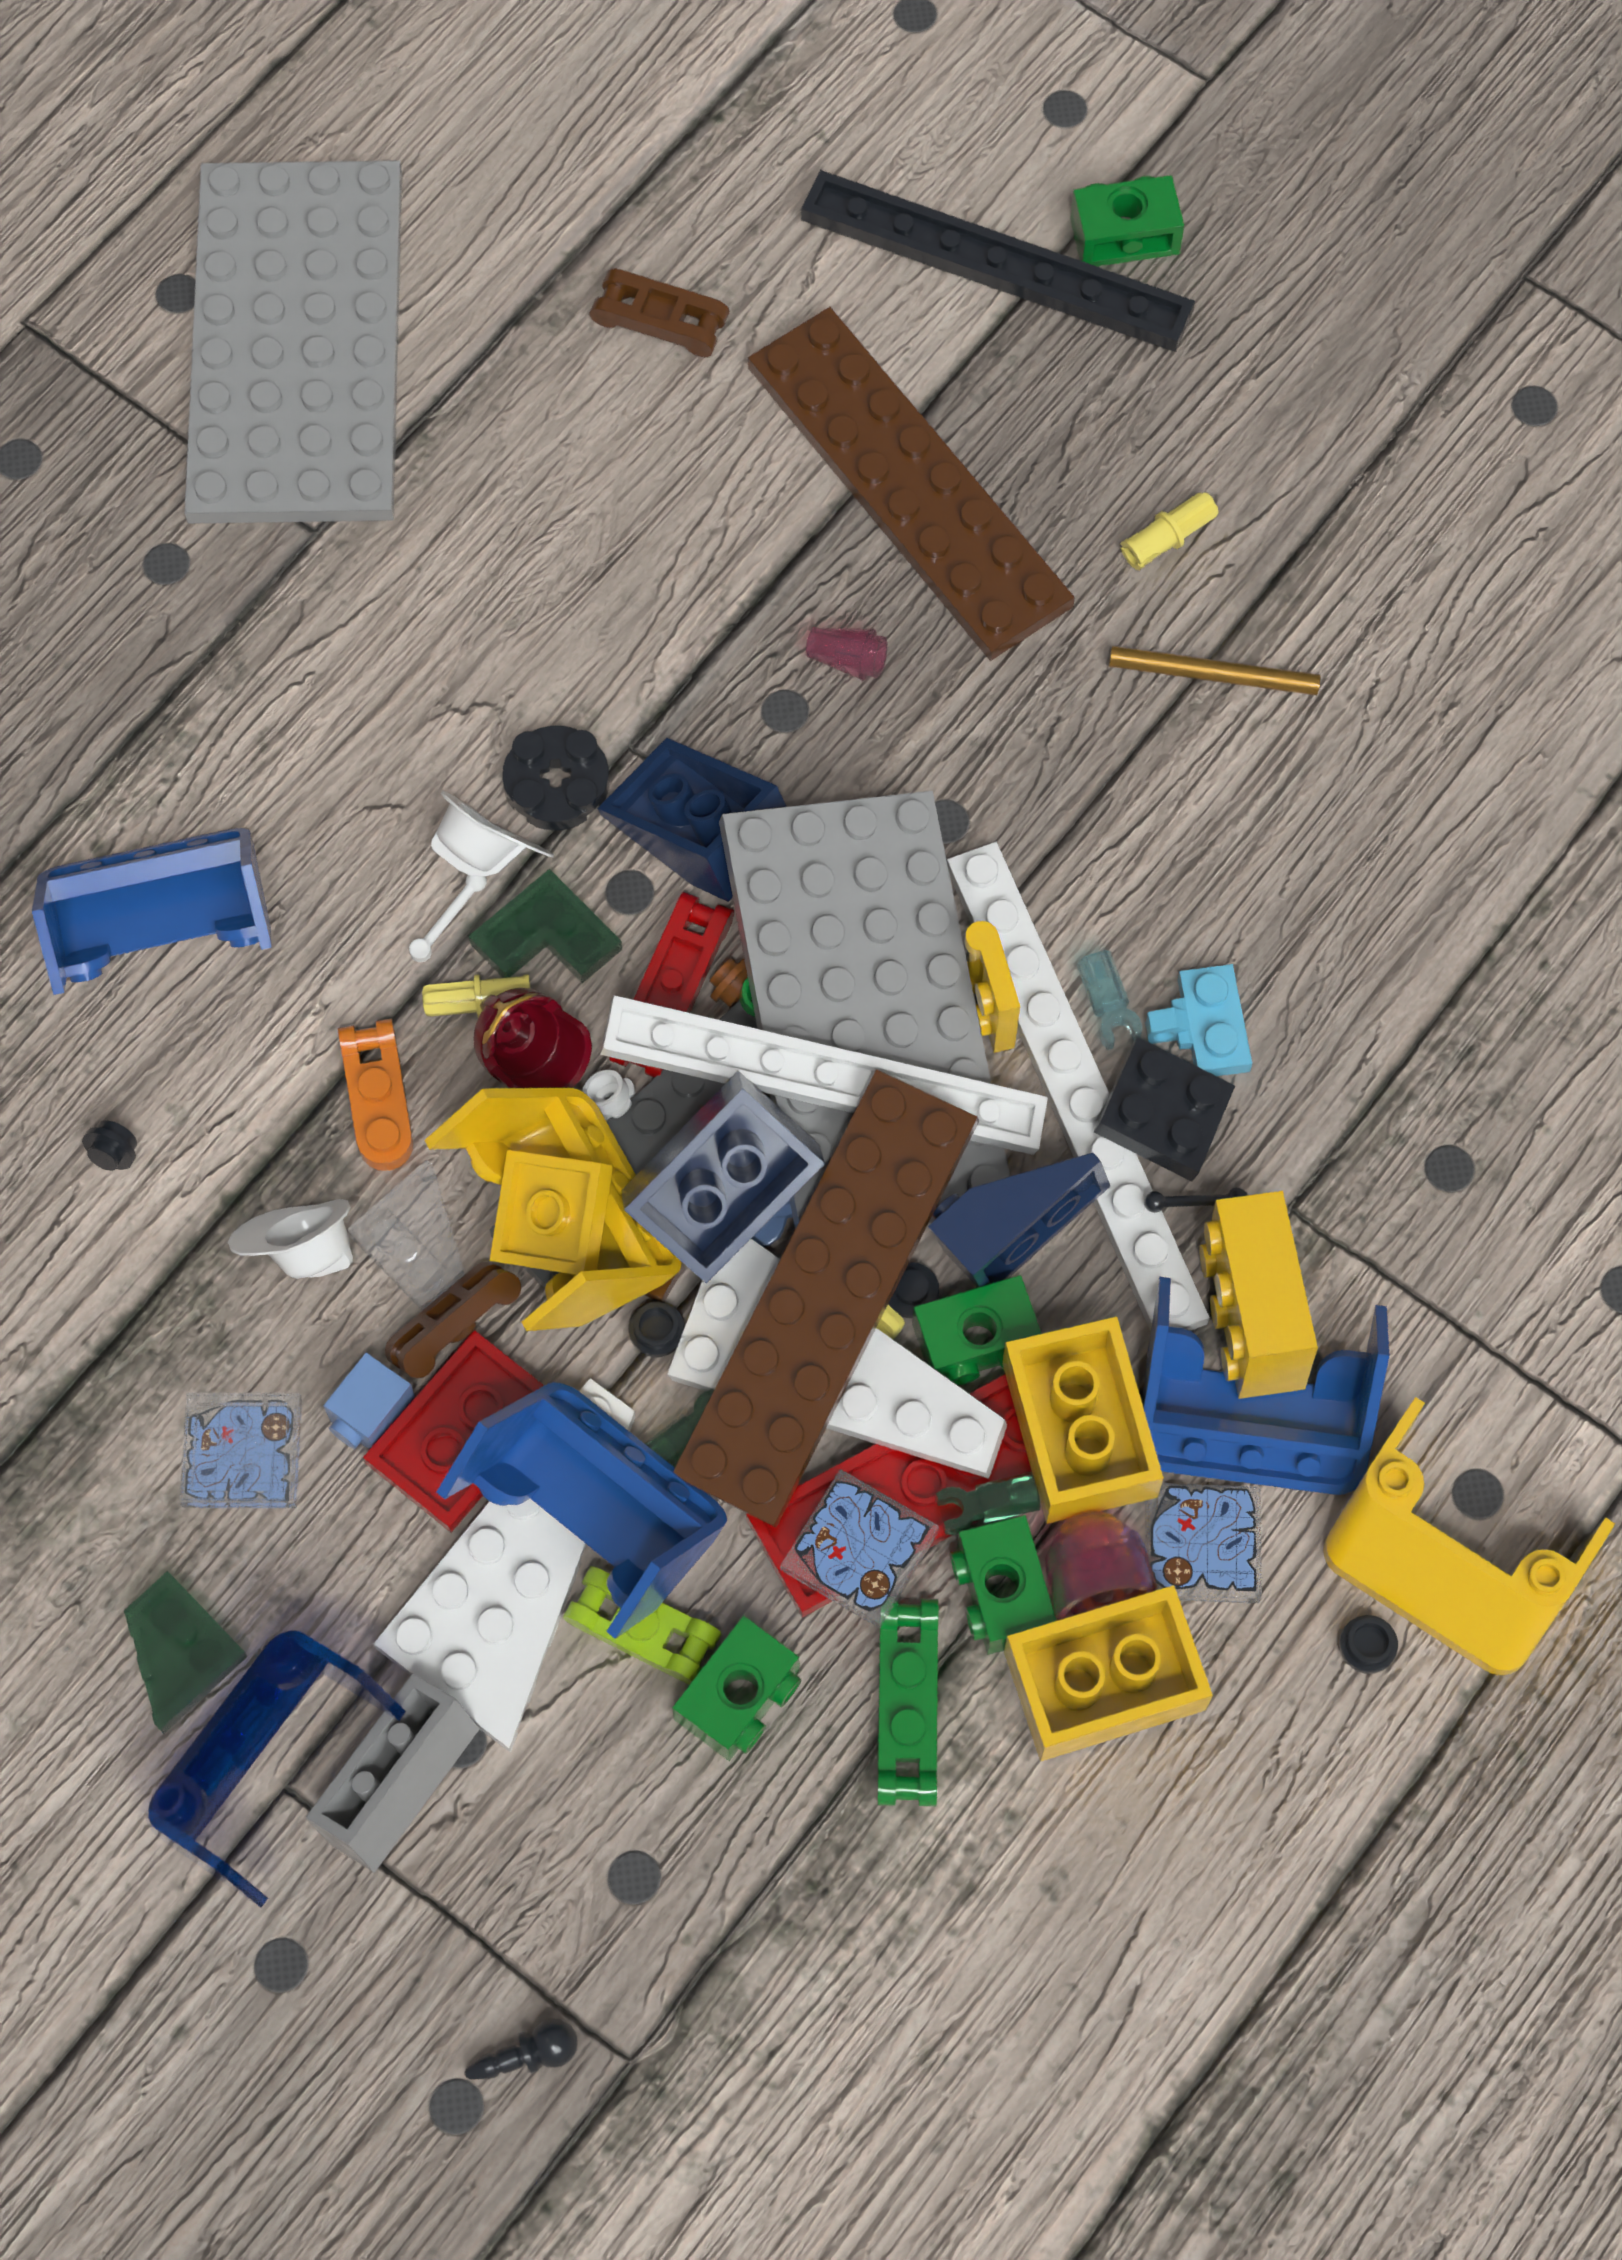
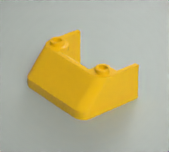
(571, 1127)
(1440, 1581)

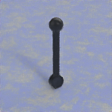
(1155, 1201)

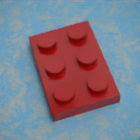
(439, 1421)

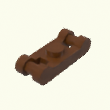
(659, 311)
(450, 1317)

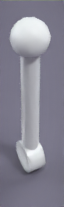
(421, 948)

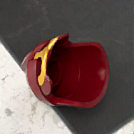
(549, 1044)

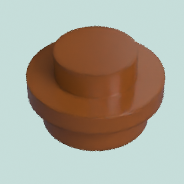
(729, 981)

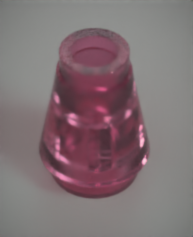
(849, 650)

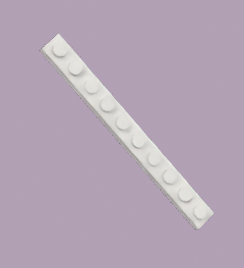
(1076, 1088)

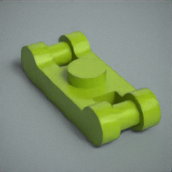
(649, 1636)

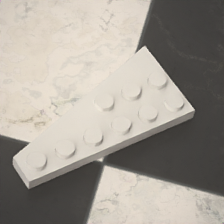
(494, 1606)

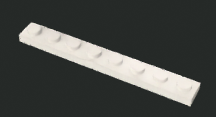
(807, 1069)

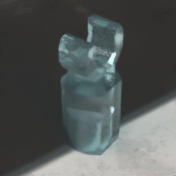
(1108, 996)

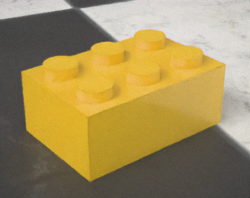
(1258, 1295)
(1082, 1419)
(1107, 1673)

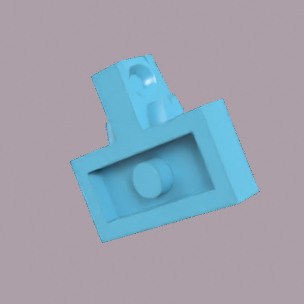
(1206, 1021)

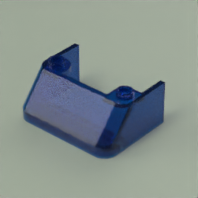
(239, 1735)

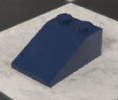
(675, 810)
(1011, 1219)

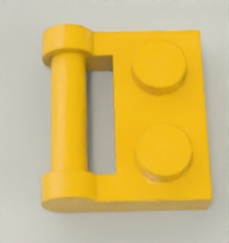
(993, 985)

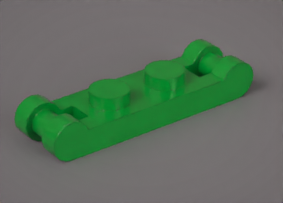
(908, 1704)

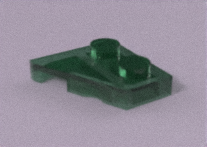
(178, 1649)

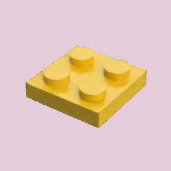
(551, 1212)

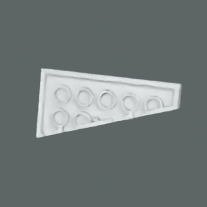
(889, 1398)

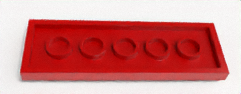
(900, 1477)

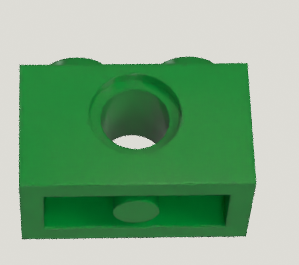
(1108, 239)
(998, 1307)
(1008, 1551)
(743, 1655)

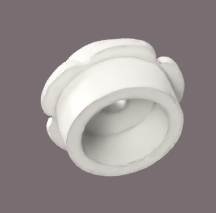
(610, 1093)

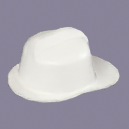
(475, 843)
(299, 1239)

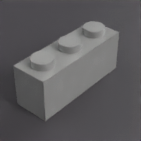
(393, 1773)

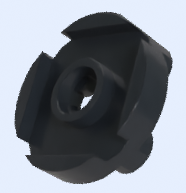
(551, 748)

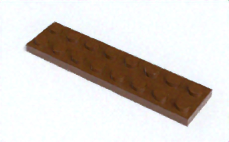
(911, 483)
(826, 1298)

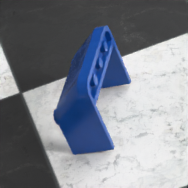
(148, 901)
(1283, 1440)
(598, 1486)

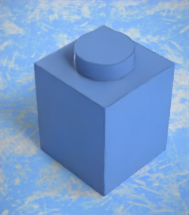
(367, 1403)

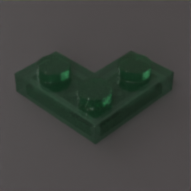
(541, 918)

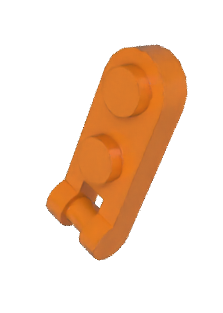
(377, 1096)

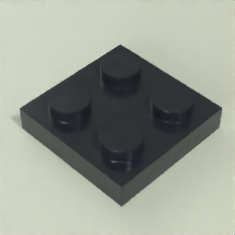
(1164, 1109)

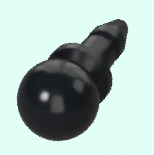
(550, 2045)

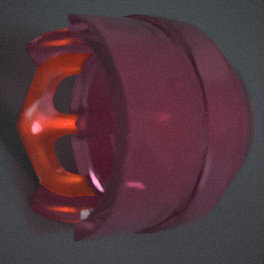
(1093, 1556)

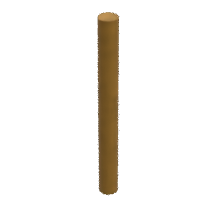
(1214, 670)

